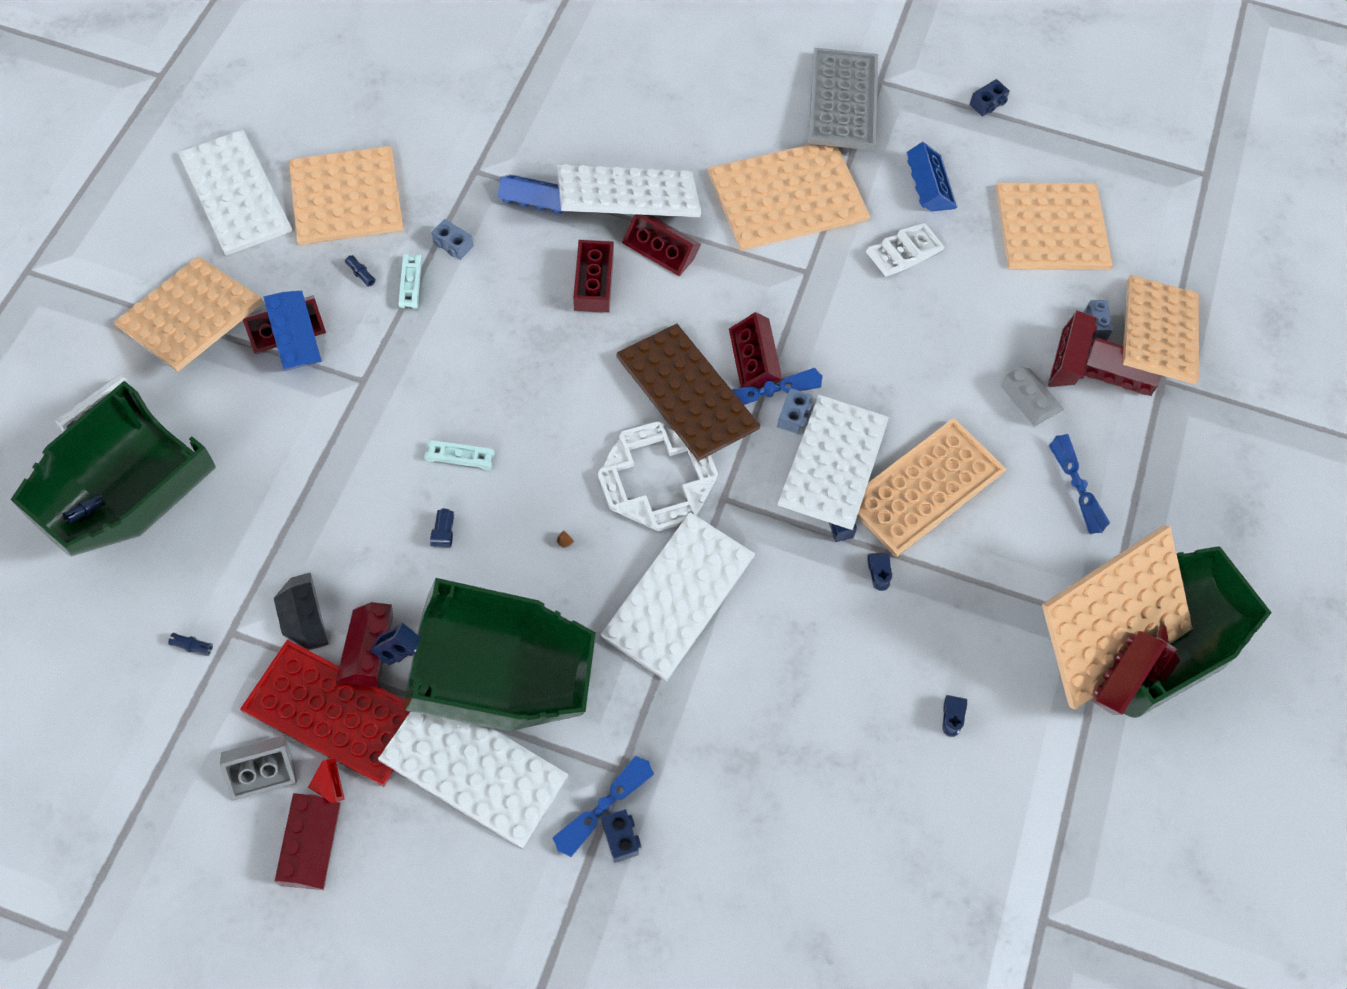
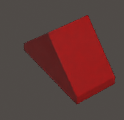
(327, 781)

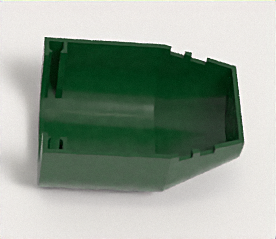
(125, 459)
(1223, 620)
(497, 659)

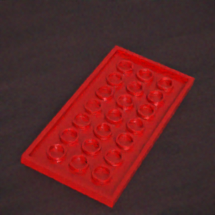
(335, 719)

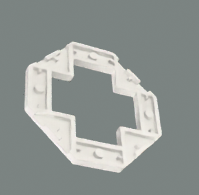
(639, 508)

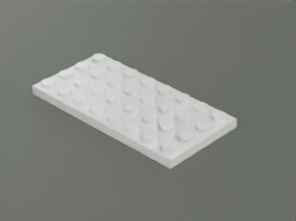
(627, 191)
(235, 192)
(834, 462)
(677, 596)
(476, 772)

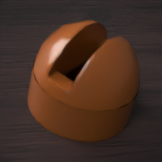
(564, 539)

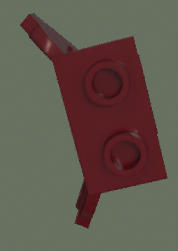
(1167, 660)

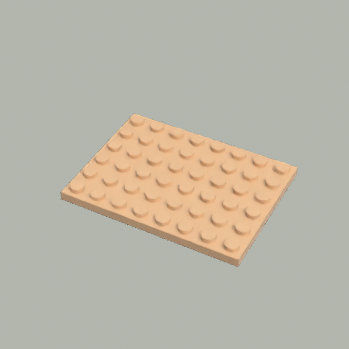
(787, 195)
(1120, 597)

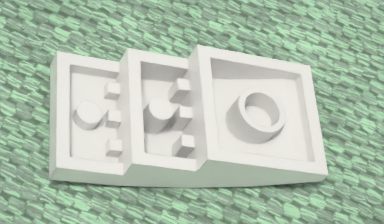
(905, 249)

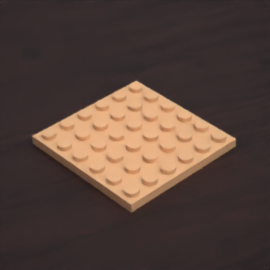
(345, 195)
(1053, 226)
(188, 313)

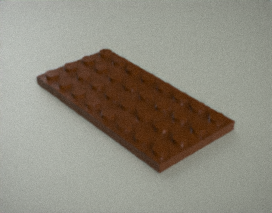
(688, 391)

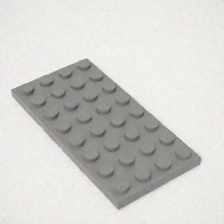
(843, 99)

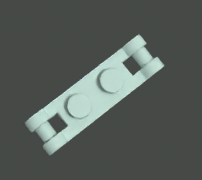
(410, 281)
(459, 454)

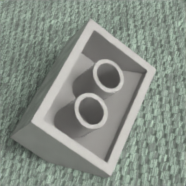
(1030, 395)
(257, 767)

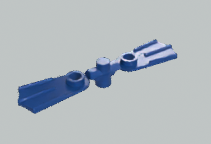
(801, 381)
(1093, 514)
(575, 833)

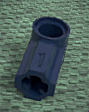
(442, 533)

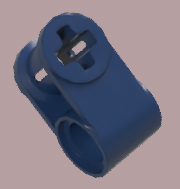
(880, 570)
(954, 712)

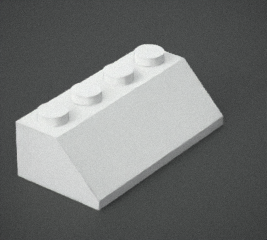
(81, 408)

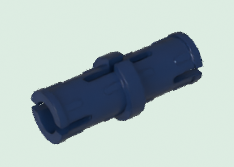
(360, 270)
(84, 509)
(190, 644)

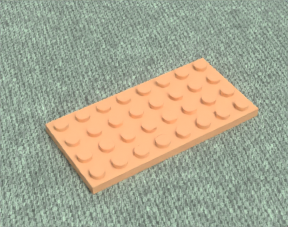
(1162, 329)
(926, 486)

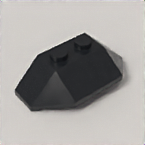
(300, 613)

